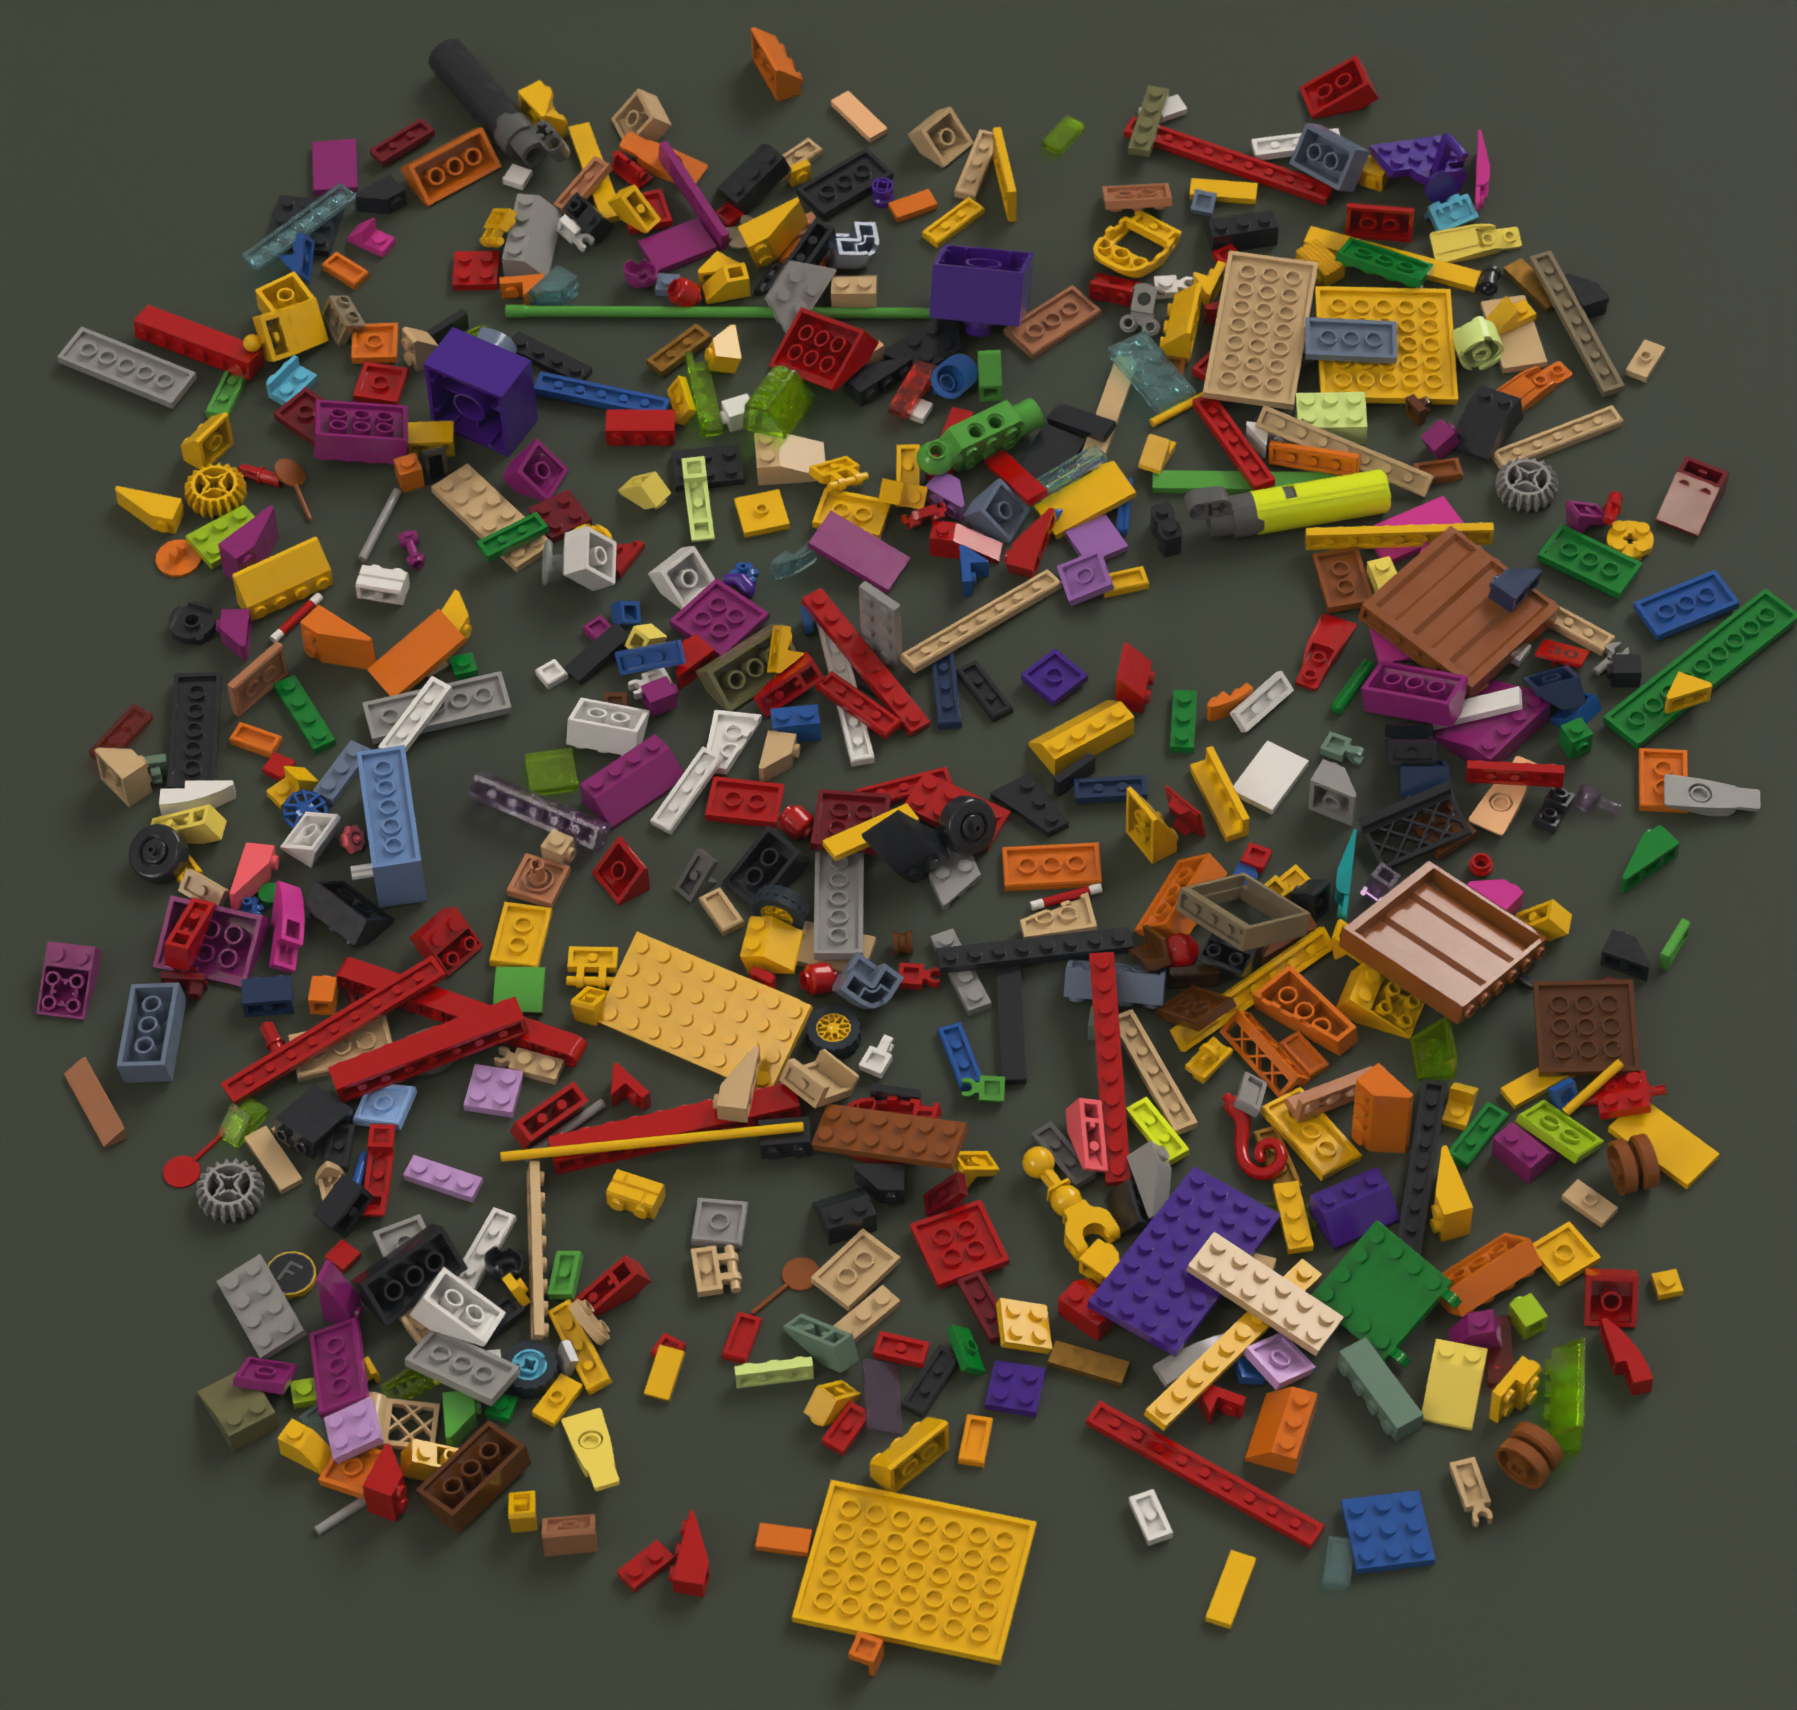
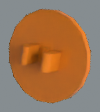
(177, 559)

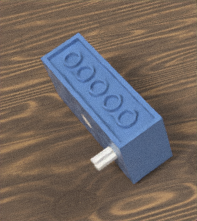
(390, 828)

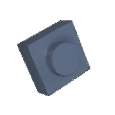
(1203, 202)
(663, 283)

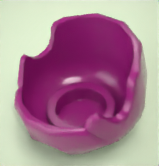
(641, 274)

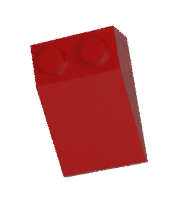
(1339, 90)

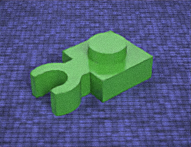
(989, 1089)

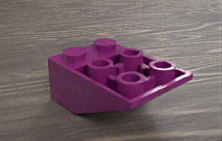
(68, 980)

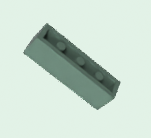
(1380, 1389)

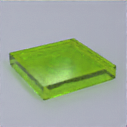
(551, 771)

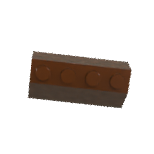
(474, 1476)

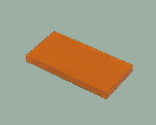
(417, 654)
(1051, 866)

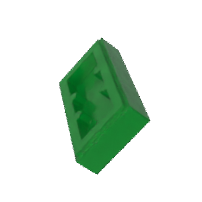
(965, 1350)

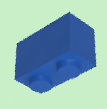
(799, 720)

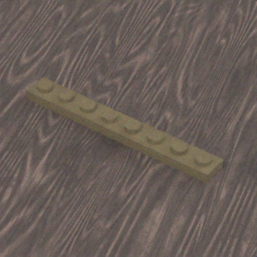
(1576, 323)

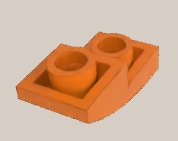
(1223, 704)

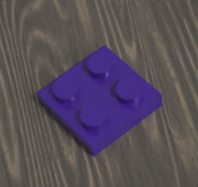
(1054, 677)
(1015, 1388)

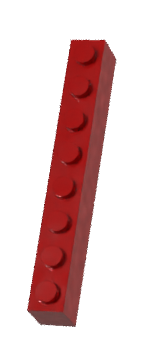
(428, 1049)

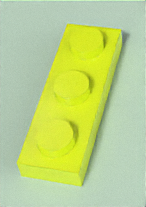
(1157, 1129)

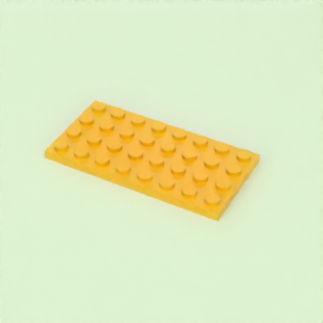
(701, 1011)

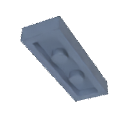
(340, 773)

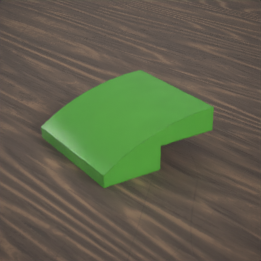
(524, 983)

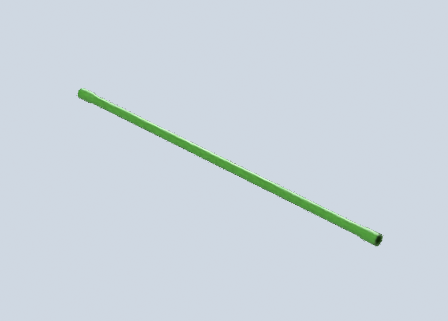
(525, 311)

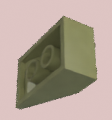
(238, 1412)

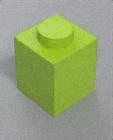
(1527, 1316)

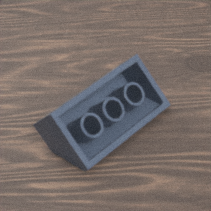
(1132, 984)

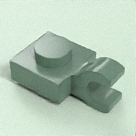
(1339, 747)

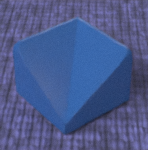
(626, 613)

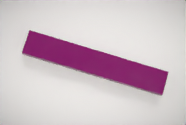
(693, 195)

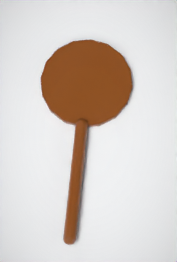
(293, 476)
(796, 1276)

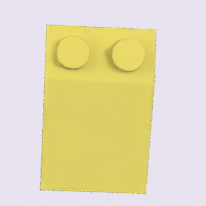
(1454, 1384)

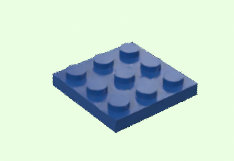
(1387, 1532)

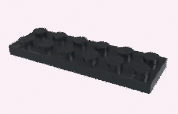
(194, 728)

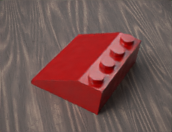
(824, 349)

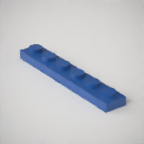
(596, 394)

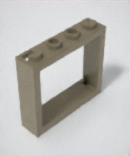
(1201, 901)

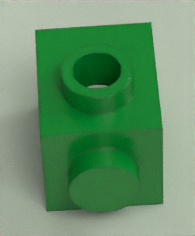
(1575, 738)

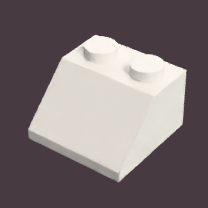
(682, 576)

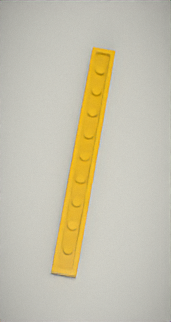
(1219, 1357)

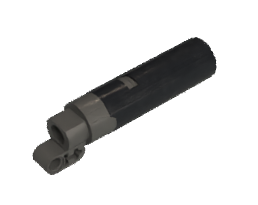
(493, 107)

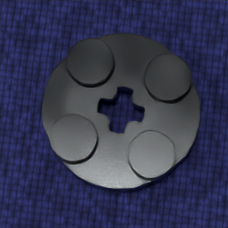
(196, 633)

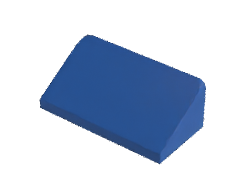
(1586, 711)

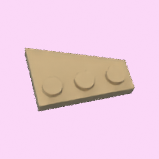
(1069, 918)

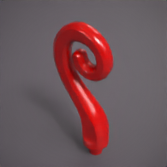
(1242, 1131)

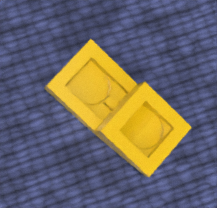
(1288, 881)

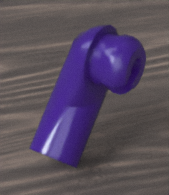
(742, 581)

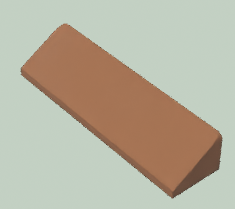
(95, 1103)

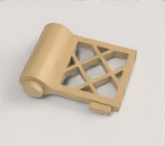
(384, 1411)

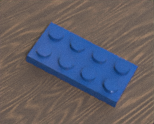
(1686, 605)

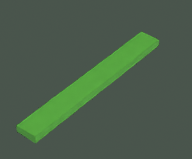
(1184, 481)

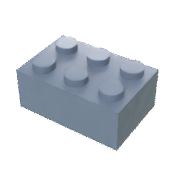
(1329, 157)

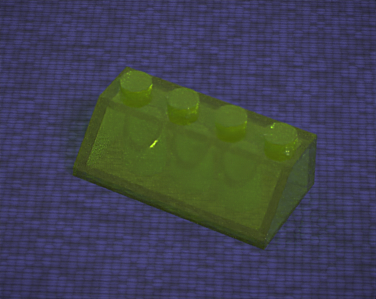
(777, 403)
(1566, 1395)

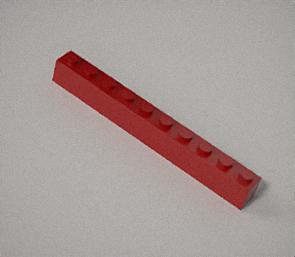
(767, 1103)

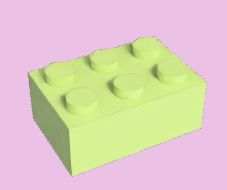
(1335, 412)

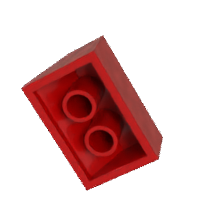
(1379, 222)

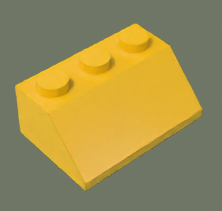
(1182, 323)
(910, 1454)

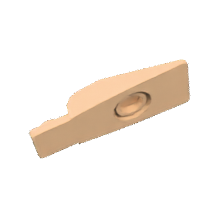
(1500, 805)

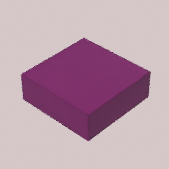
(595, 627)

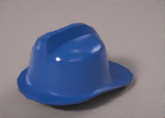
(954, 376)

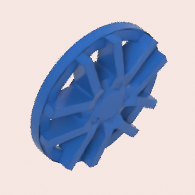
(302, 807)

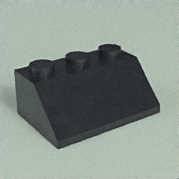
(754, 178)
(1242, 230)
(347, 912)

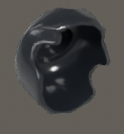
(502, 1262)

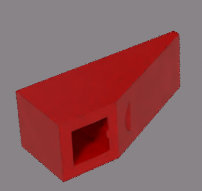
(692, 1565)

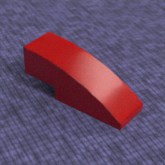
(1625, 1358)

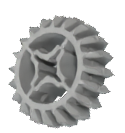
(1526, 491)
(231, 1182)

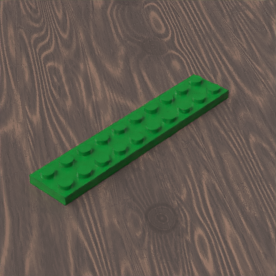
(1710, 659)

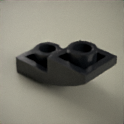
(1554, 809)

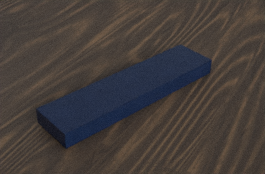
(946, 693)

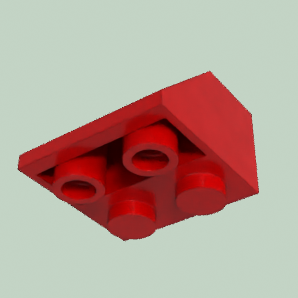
(447, 939)

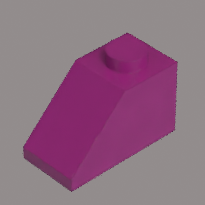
(235, 630)
(1477, 1330)

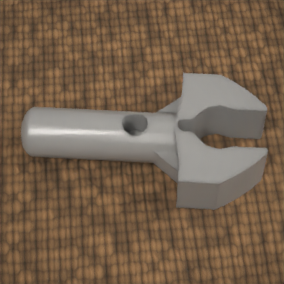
(1610, 649)

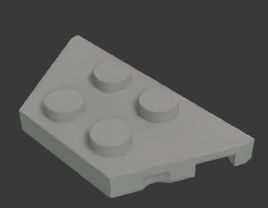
(795, 288)
(954, 878)

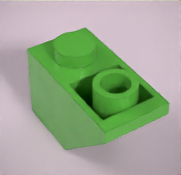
(989, 375)

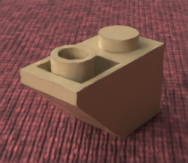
(417, 347)

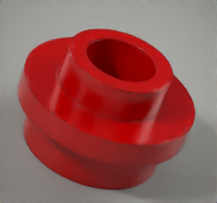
(1481, 860)

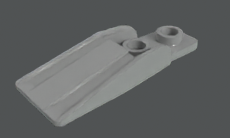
(1708, 796)

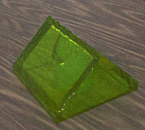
(1435, 1052)

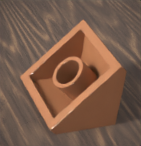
(569, 1535)

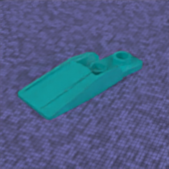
(1344, 878)

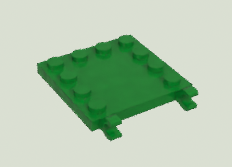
(1384, 1291)

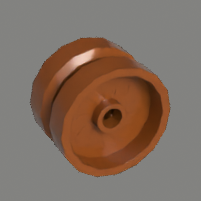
(1633, 1164)
(1529, 1455)

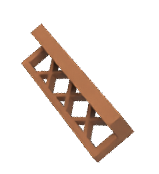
(1324, 1097)

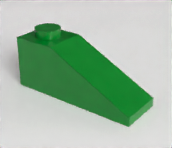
(1653, 852)

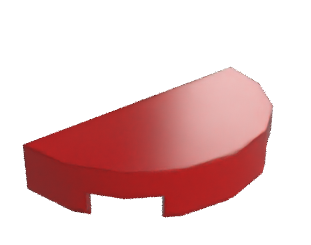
(626, 556)

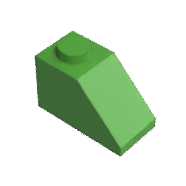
(459, 1416)

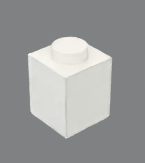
(733, 412)

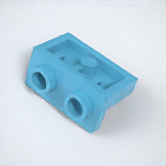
(1453, 213)
(289, 381)

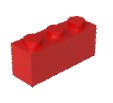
(640, 427)
(549, 1115)

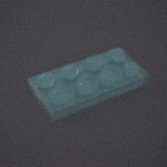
(1151, 372)

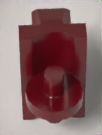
(190, 980)

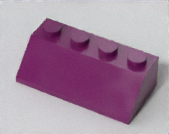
(1415, 693)
(631, 782)

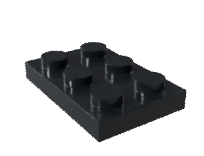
(722, 465)

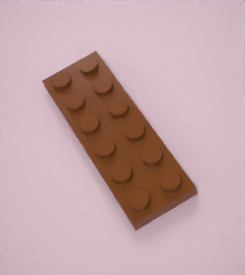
(890, 1136)

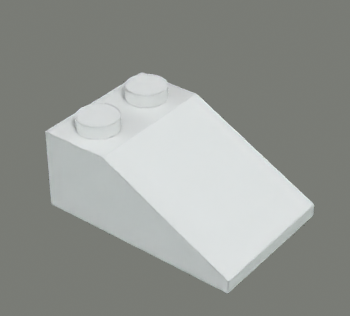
(457, 1310)

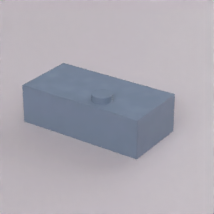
(151, 1032)

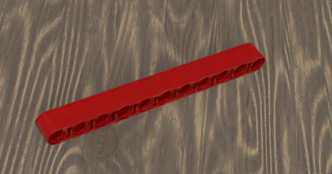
(446, 1005)

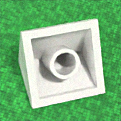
(311, 836)

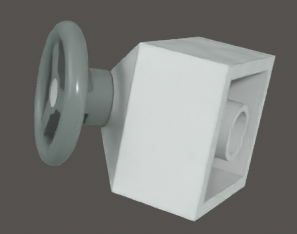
(586, 559)

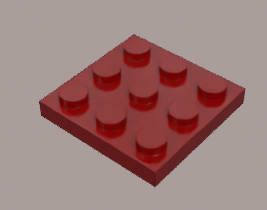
(959, 1243)

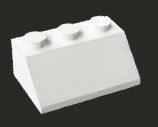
(606, 726)

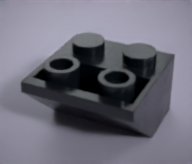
(1229, 958)

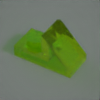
(242, 1121)

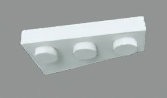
(730, 734)

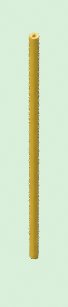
(652, 1141)

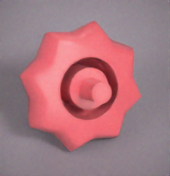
(352, 839)

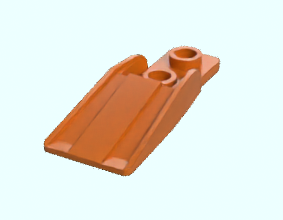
(647, 158)
(1536, 384)

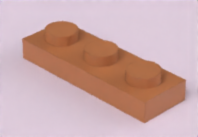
(585, 182)

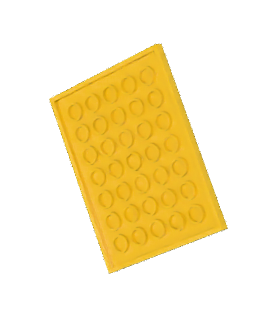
(915, 1572)

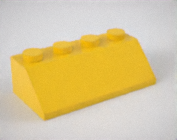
(283, 579)
(1085, 733)

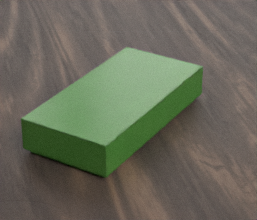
(1674, 944)

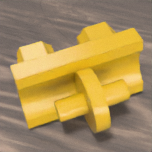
(1208, 1060)

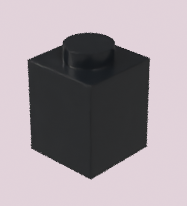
(1625, 670)

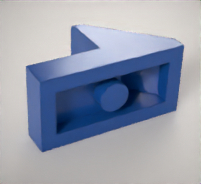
(302, 258)
(971, 566)

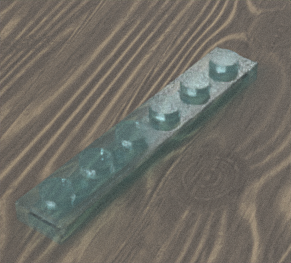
(304, 222)

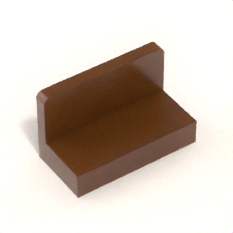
(1153, 953)

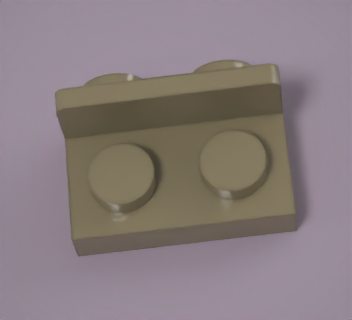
(341, 318)

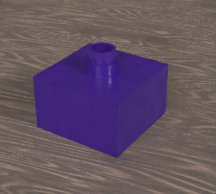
(981, 287)
(482, 391)

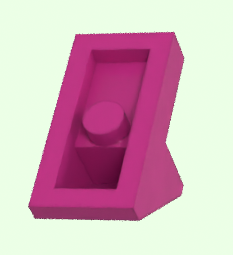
(369, 238)

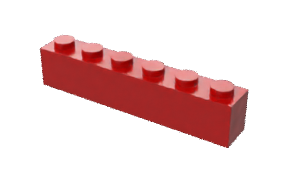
(197, 342)

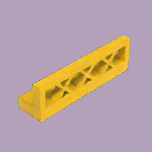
(1221, 796)

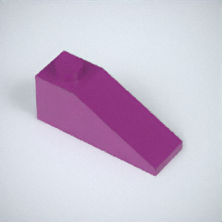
(337, 1296)

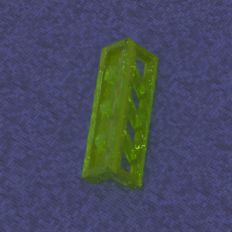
(703, 397)

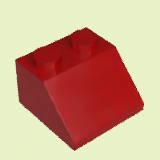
(1134, 679)
(1611, 1296)
(1073, 1308)
(385, 1487)

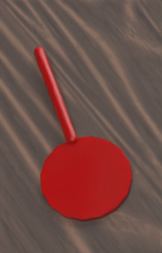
(185, 1170)

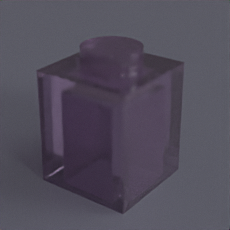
(1380, 883)

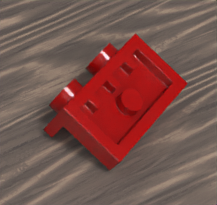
(1112, 289)

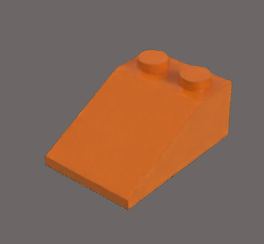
(335, 640)

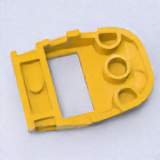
(1122, 259)

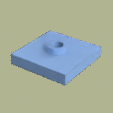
(385, 1106)

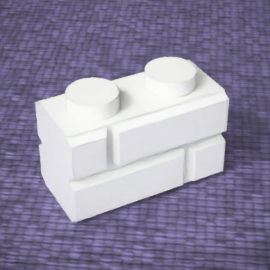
(382, 584)

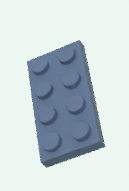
(1350, 340)

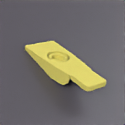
(1473, 242)
(592, 1447)

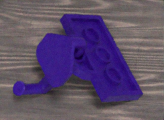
(1429, 160)

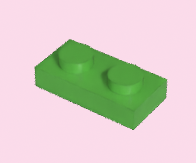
(565, 1275)

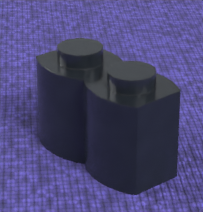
(1166, 529)

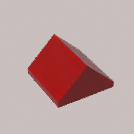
(622, 872)

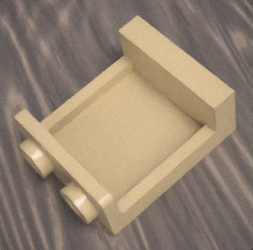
(820, 1081)

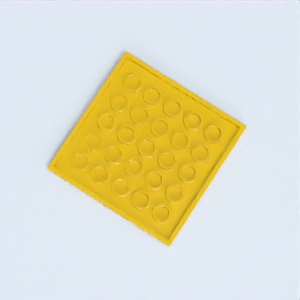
(1423, 344)

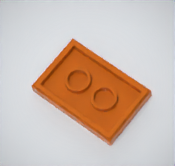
(1651, 770)

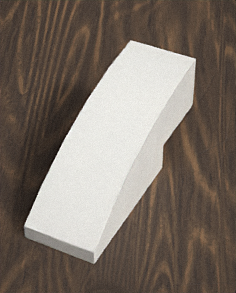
(196, 795)

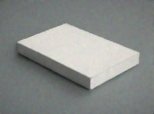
(1270, 777)

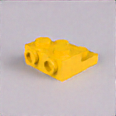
(1515, 1389)

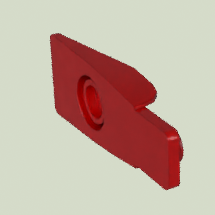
(1324, 650)

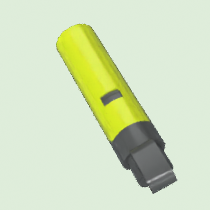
(1290, 505)

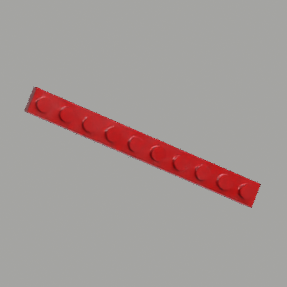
(1238, 164)
(333, 1030)
(1110, 1065)
(1205, 1475)

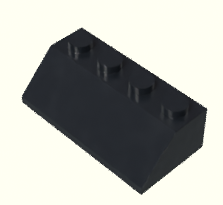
(403, 1275)

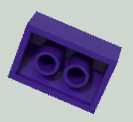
(1352, 1207)

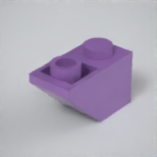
(948, 490)

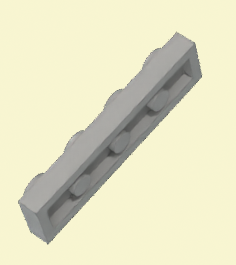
(965, 982)

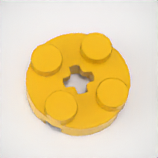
(1633, 530)

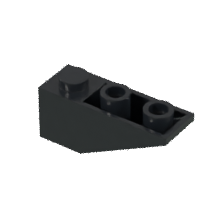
(876, 379)

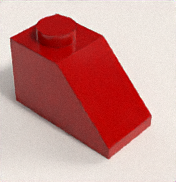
(697, 655)

